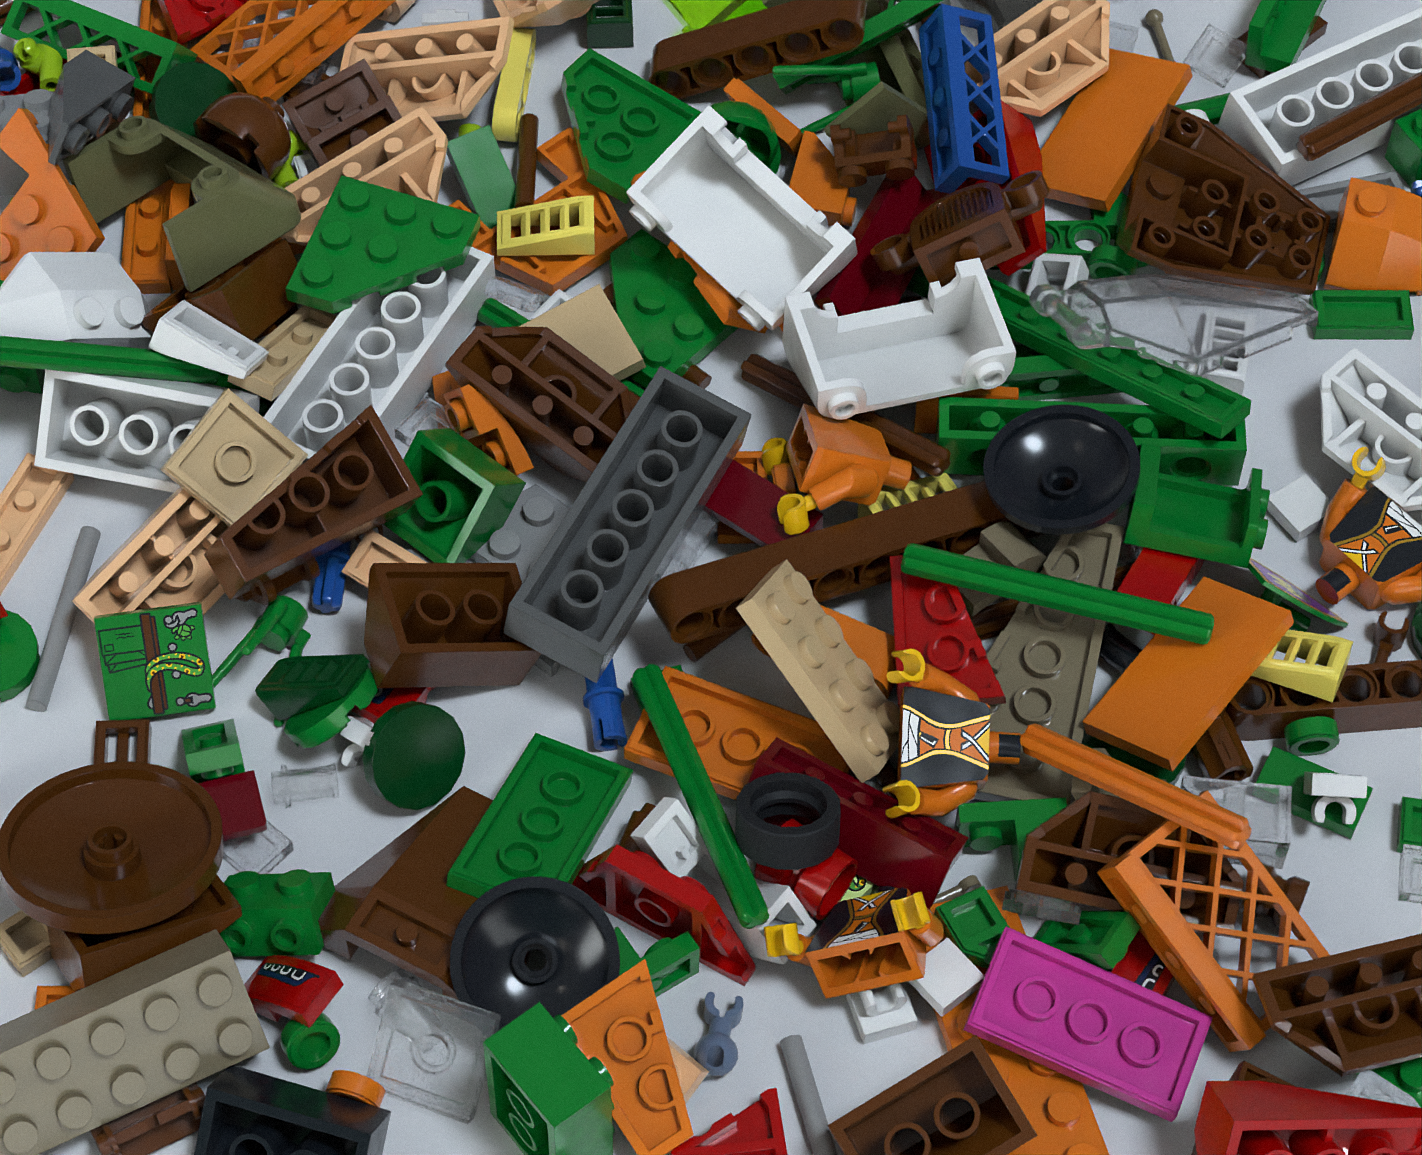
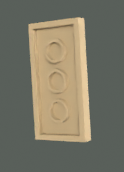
(823, 669)

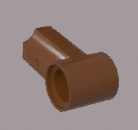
(1222, 752)

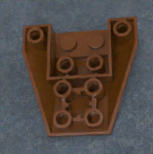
(1219, 212)
(400, 895)

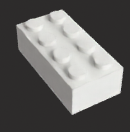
(120, 424)

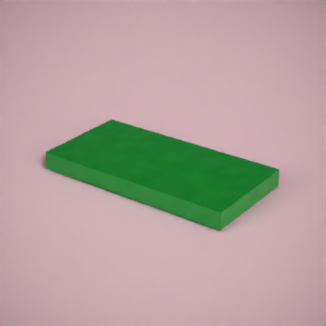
(541, 818)

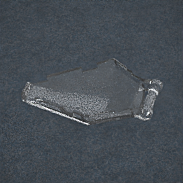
(1174, 318)

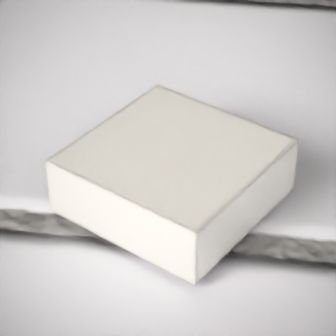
(1299, 507)
(947, 977)

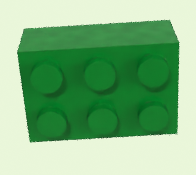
(547, 1088)

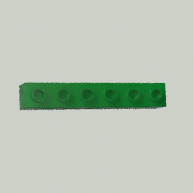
(970, 424)

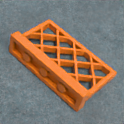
(296, 50)
(1180, 947)

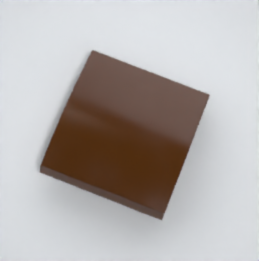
(340, 112)

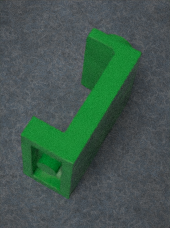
(1196, 515)

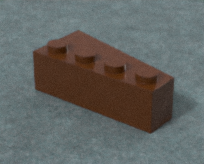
(325, 502)

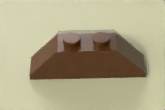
(547, 392)
(1096, 828)
(1350, 1006)

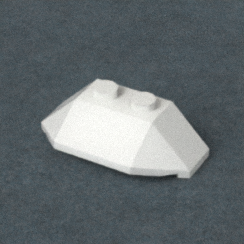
(73, 300)
(1374, 411)

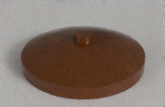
(110, 847)

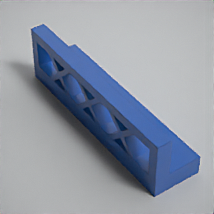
(951, 91)

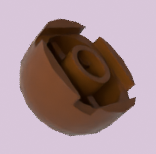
(247, 130)

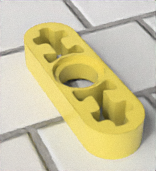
(514, 85)

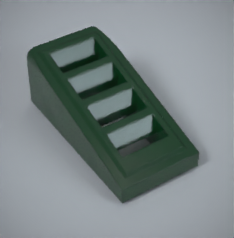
(607, 30)
(309, 682)

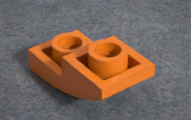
(474, 416)

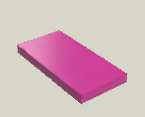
(1088, 1024)

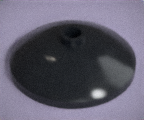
(1056, 451)
(524, 916)

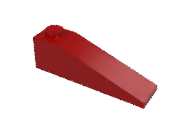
(1023, 157)
(1294, 1120)

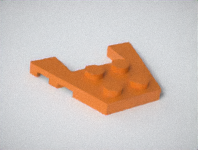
(46, 209)
(557, 272)

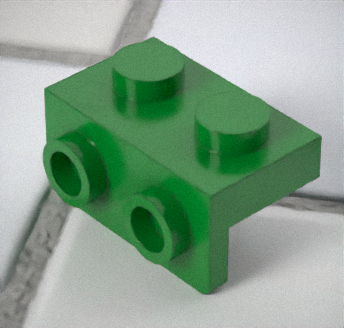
(278, 912)

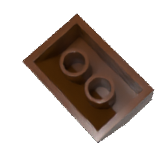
(244, 297)
(443, 625)
(941, 1109)

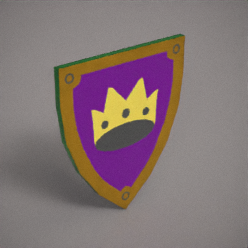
(1279, 588)

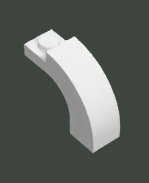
(678, 847)

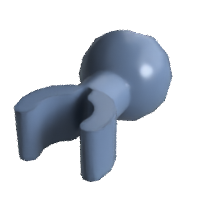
(716, 1049)

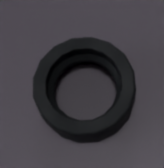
(787, 846)

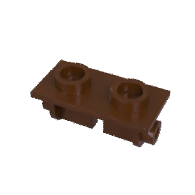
(152, 1124)

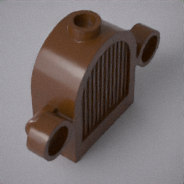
(964, 226)

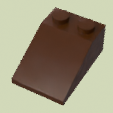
(94, 957)

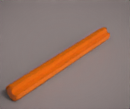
(1136, 786)

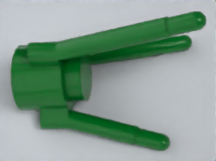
(853, 82)
(276, 628)

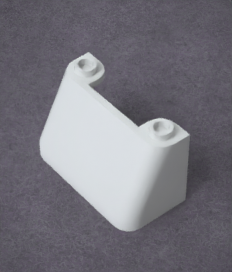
(739, 221)
(900, 350)

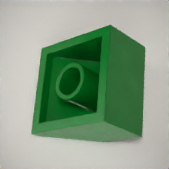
(462, 497)

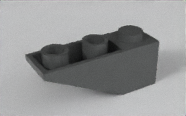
(85, 103)

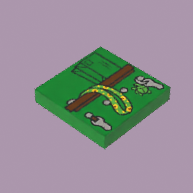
(155, 661)

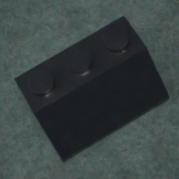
(274, 1116)

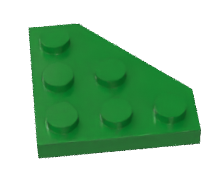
(619, 121)
(376, 243)
(662, 307)

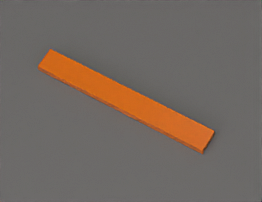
(143, 230)

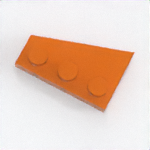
(628, 1036)

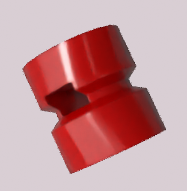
(816, 886)

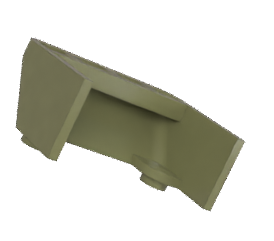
(899, 89)
(234, 205)

